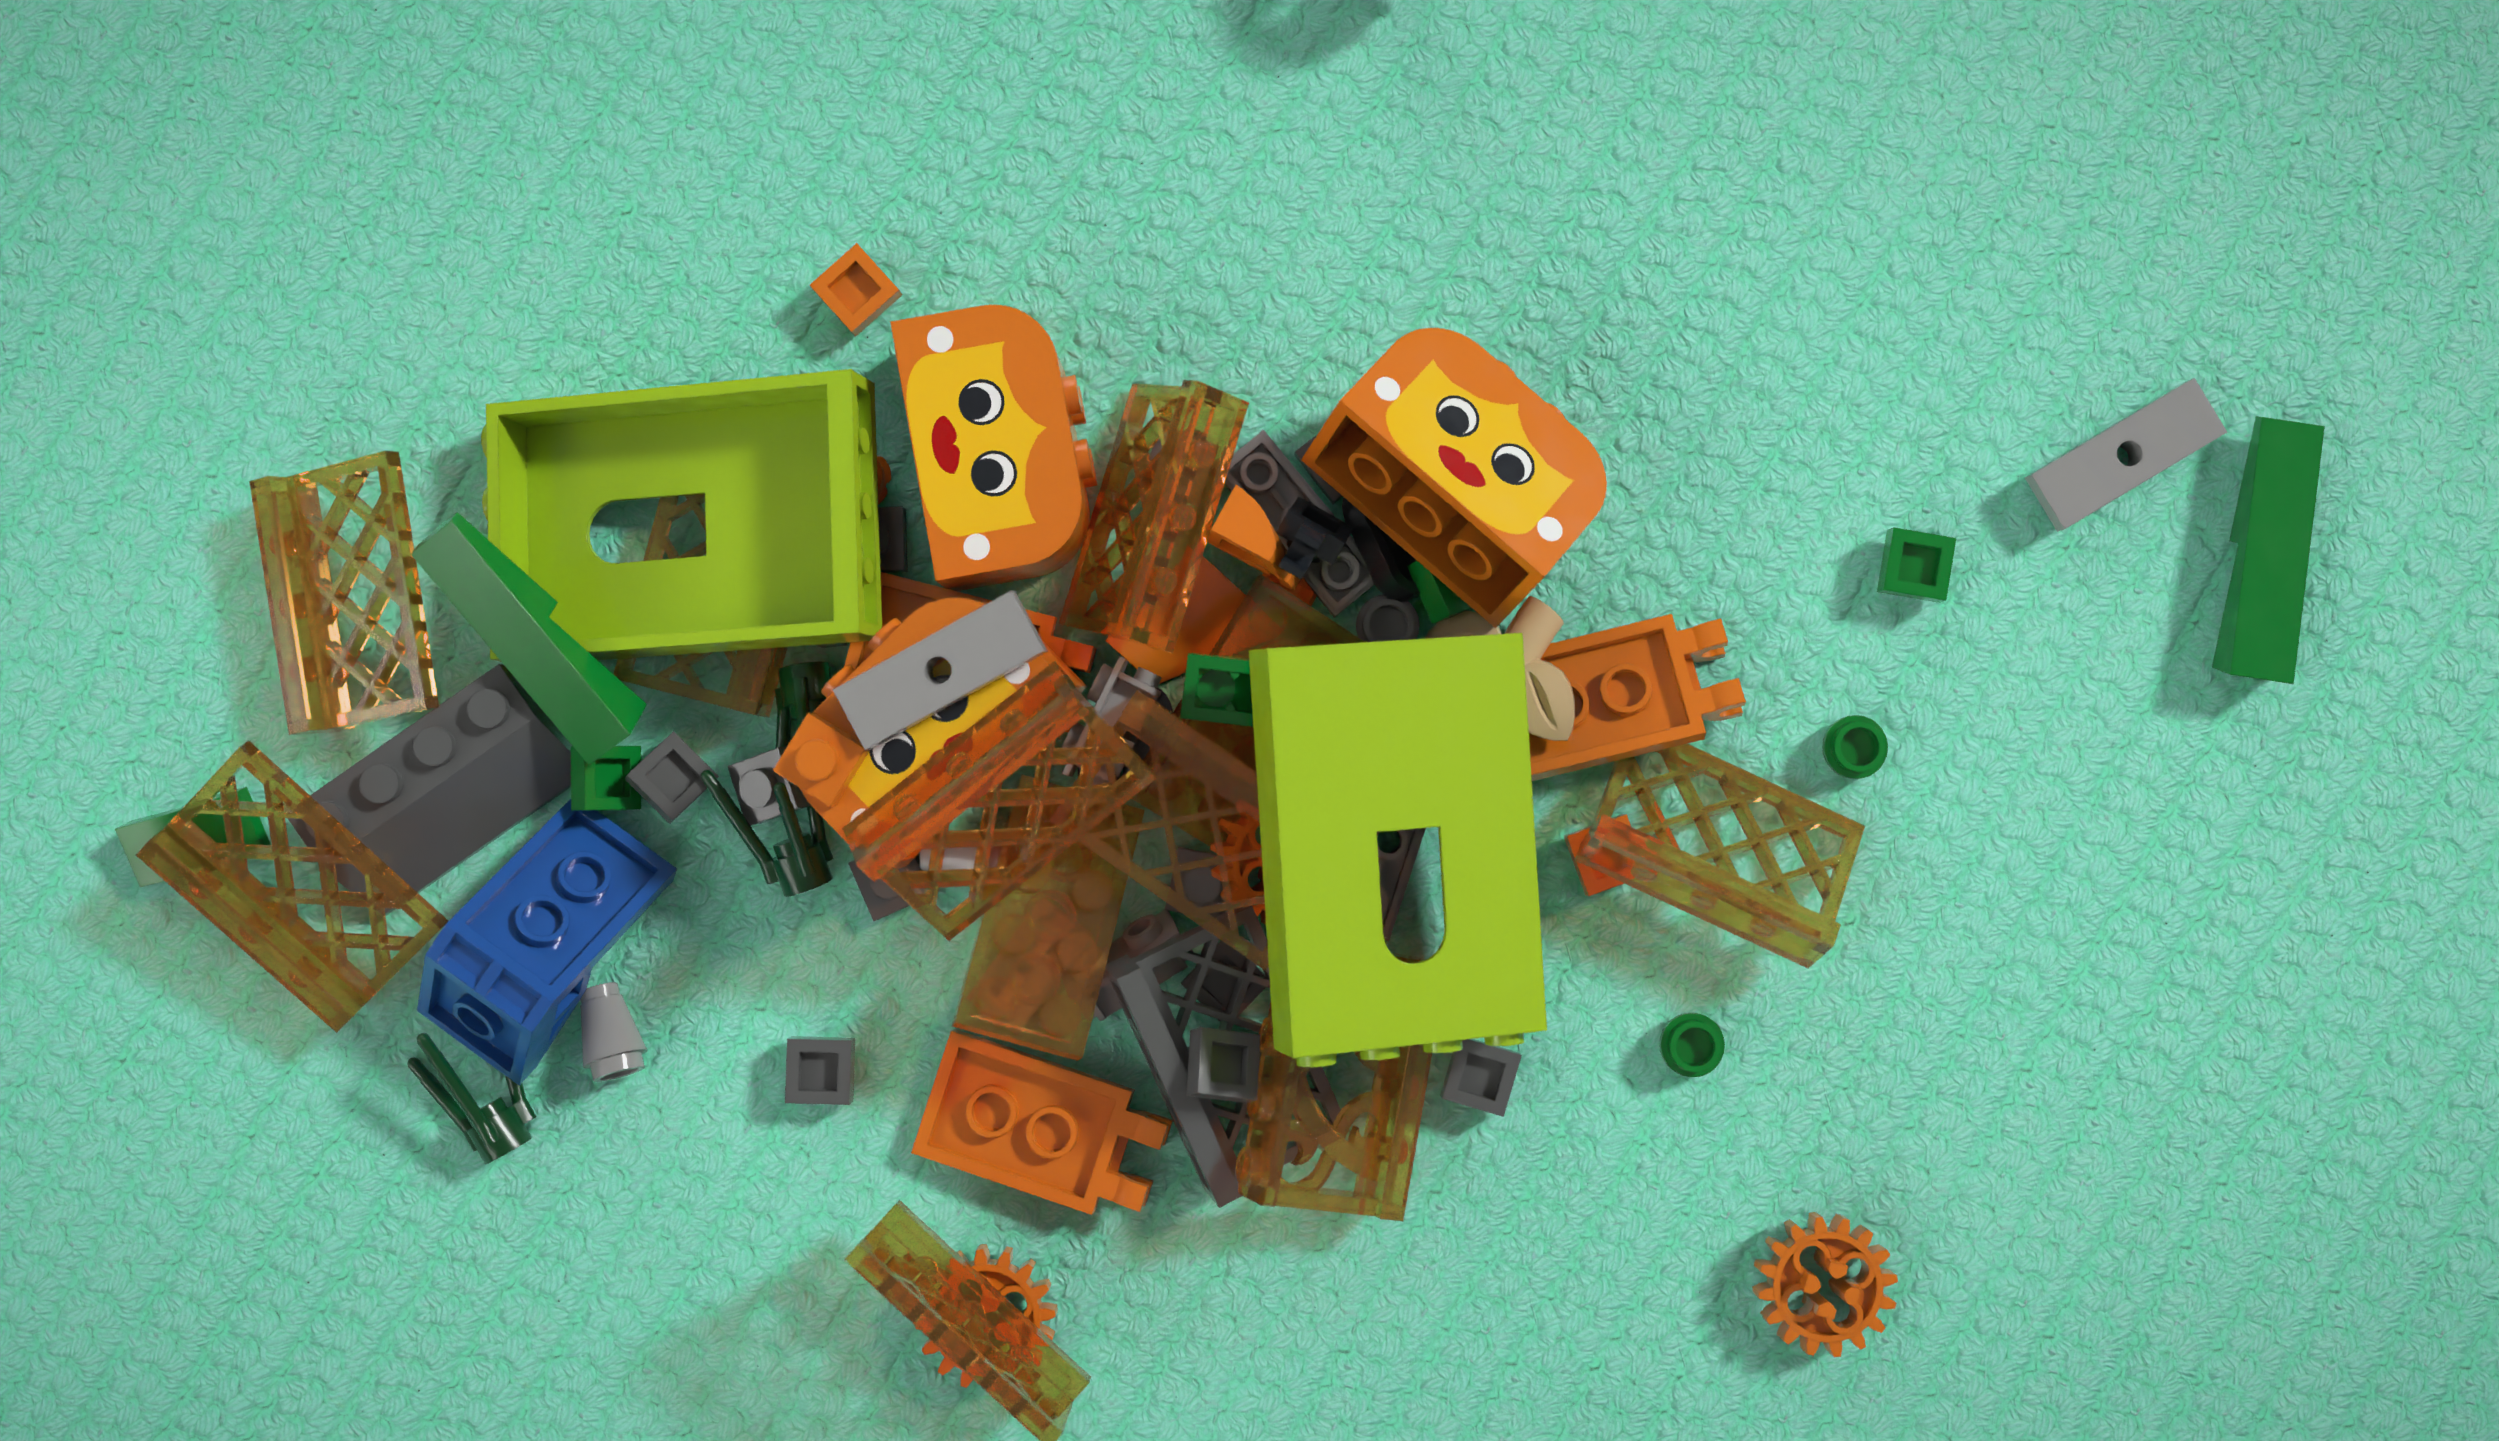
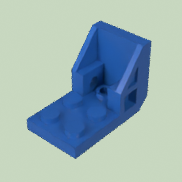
(529, 938)

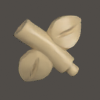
(1547, 687)

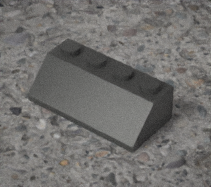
(449, 782)

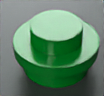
(1855, 747)
(1692, 1044)

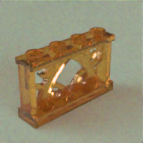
(1379, 1158)

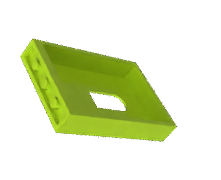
(785, 511)
(1392, 743)

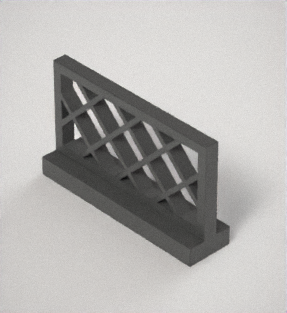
(1168, 1055)

